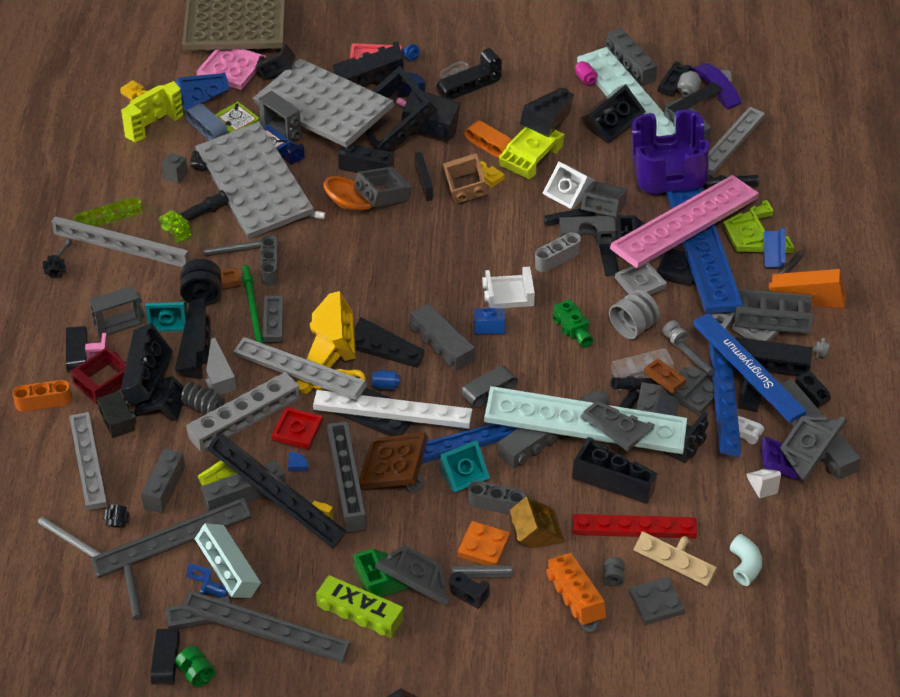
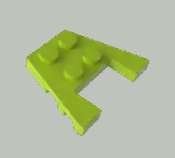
(747, 231)

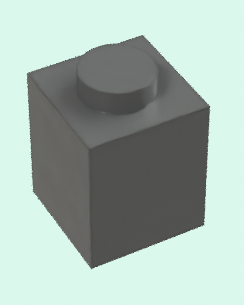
(174, 168)

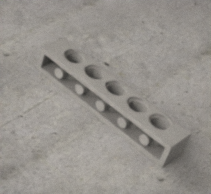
(244, 410)

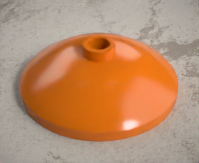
(344, 194)

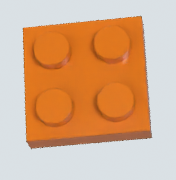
(483, 544)

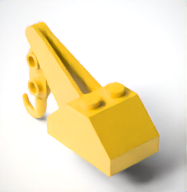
(334, 337)

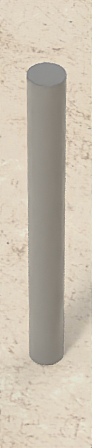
(68, 537)

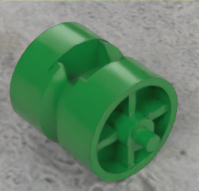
(195, 666)

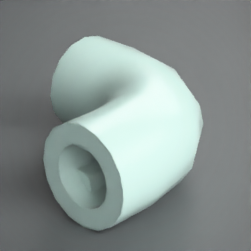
(751, 560)

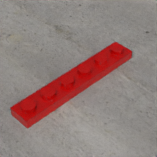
(634, 525)

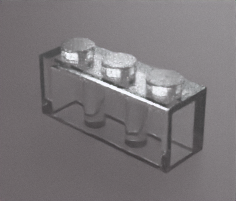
(636, 364)

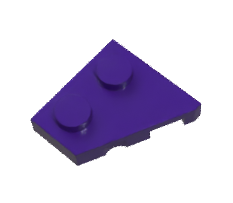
(775, 459)

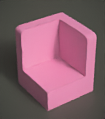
(93, 348)

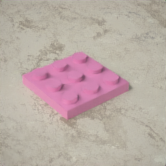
(236, 63)

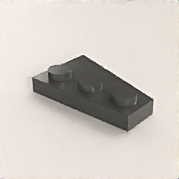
(619, 427)

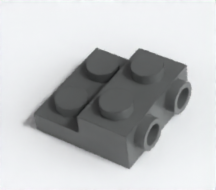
(698, 391)

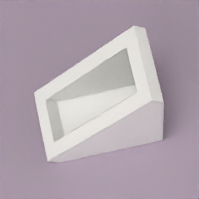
(765, 482)

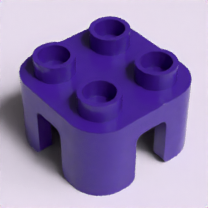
(670, 160)

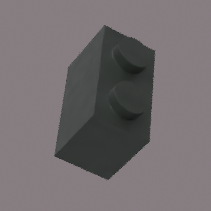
(116, 414)

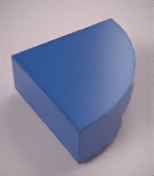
(297, 462)

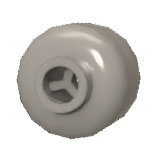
(689, 83)

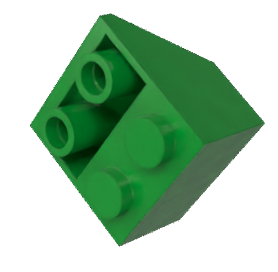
(373, 579)

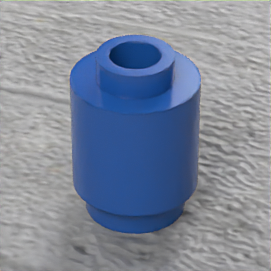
(385, 380)

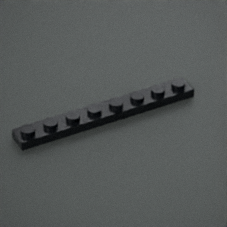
(276, 490)

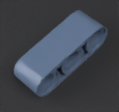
(205, 121)

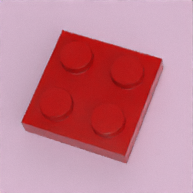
(297, 428)

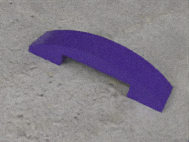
(728, 96)

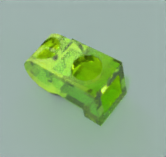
(176, 225)

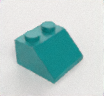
(167, 315)

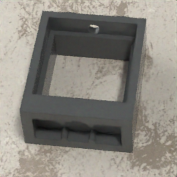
(275, 105)
(397, 191)
(608, 196)
(120, 321)

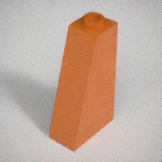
(823, 285)

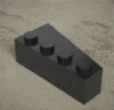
(144, 364)

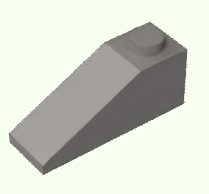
(219, 374)

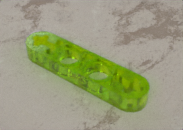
(132, 206)

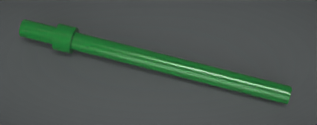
(248, 282)

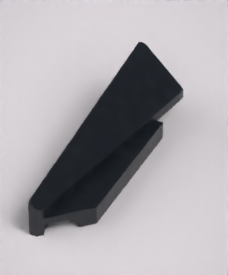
(195, 340)

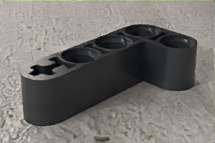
(473, 78)

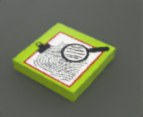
(237, 117)

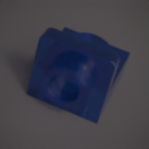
(292, 153)

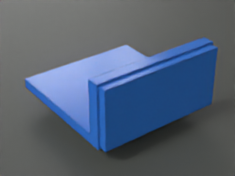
(489, 321)

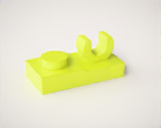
(215, 473)

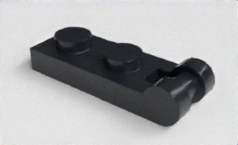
(670, 81)

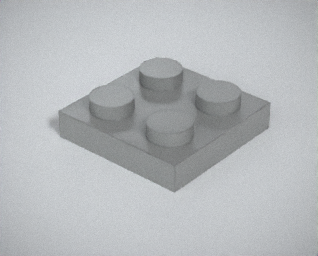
(641, 278)

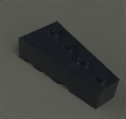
(371, 67)
(547, 111)
(613, 472)

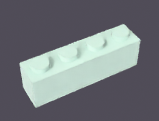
(227, 561)

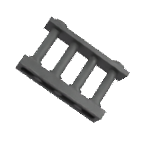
(774, 311)

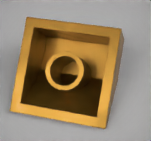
(536, 524)

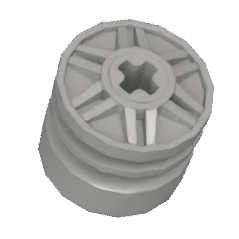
(634, 314)

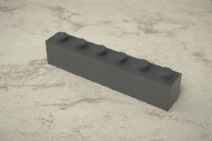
(840, 456)
(346, 477)

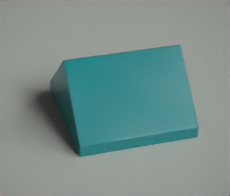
(463, 466)

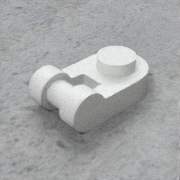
(750, 430)

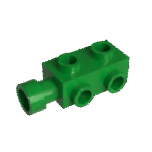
(572, 322)

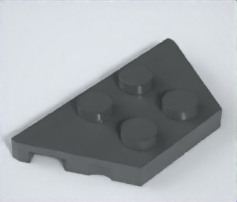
(810, 442)
(416, 572)

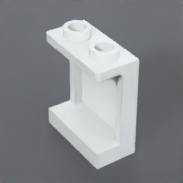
(509, 290)

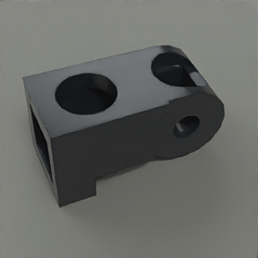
(813, 389)
(469, 590)

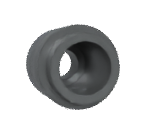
(597, 395)

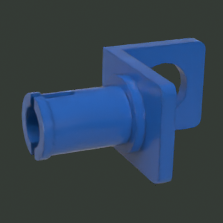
(208, 586)

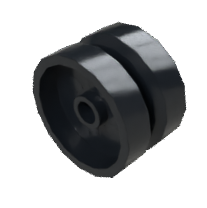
(199, 280)

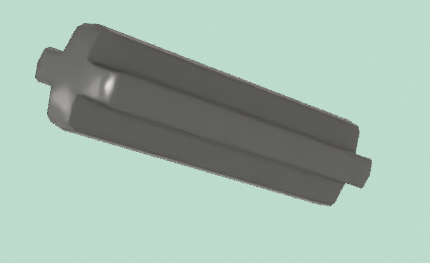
(484, 571)

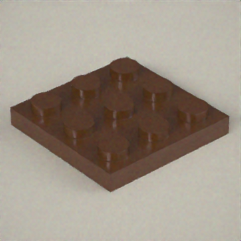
(393, 461)

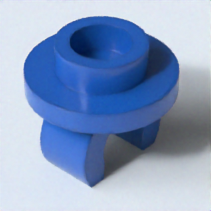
(411, 52)

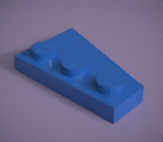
(201, 88)

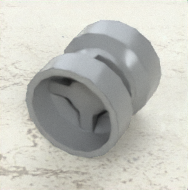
(675, 332)

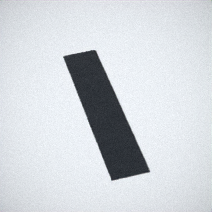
(696, 97)
(609, 260)

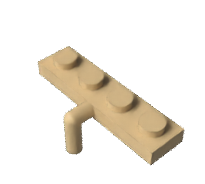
(676, 558)

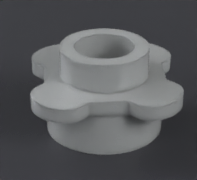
(821, 348)

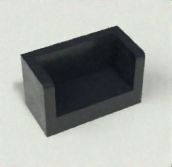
(275, 63)

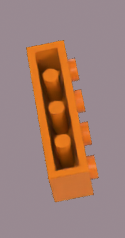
(576, 589)

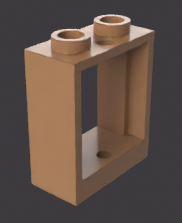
(470, 165)

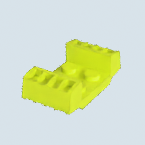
(151, 107)
(527, 150)

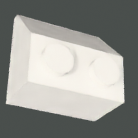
(567, 185)

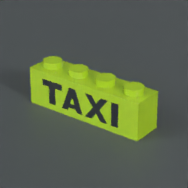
(359, 606)

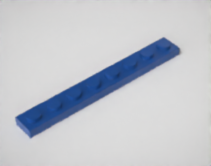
(725, 404)

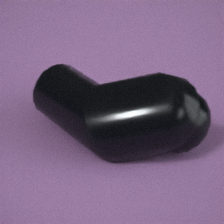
(196, 162)

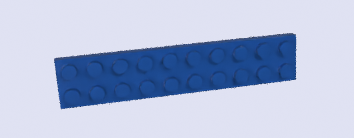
(708, 263)

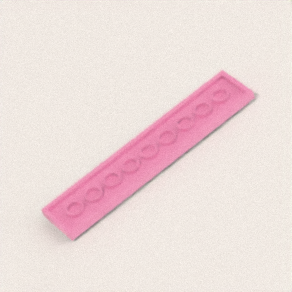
(684, 221)

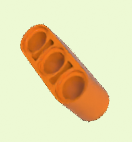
(487, 138)
(42, 395)

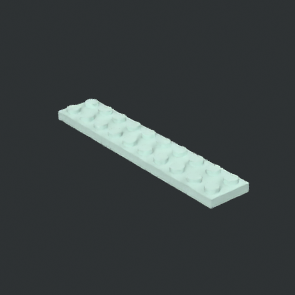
(613, 75)
(566, 418)

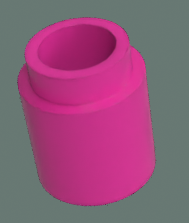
(586, 73)

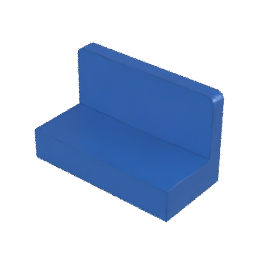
(774, 249)

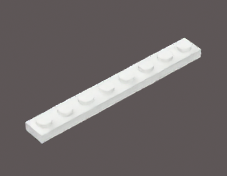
(393, 409)

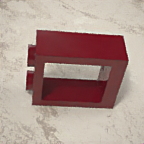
(81, 374)

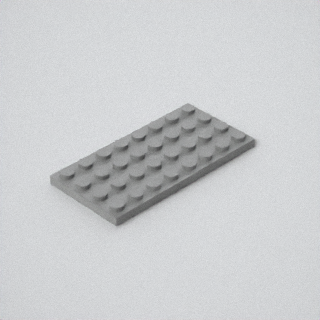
(328, 102)
(255, 180)

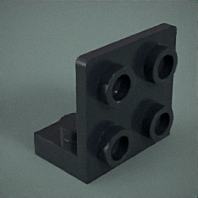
(164, 397)
(694, 437)

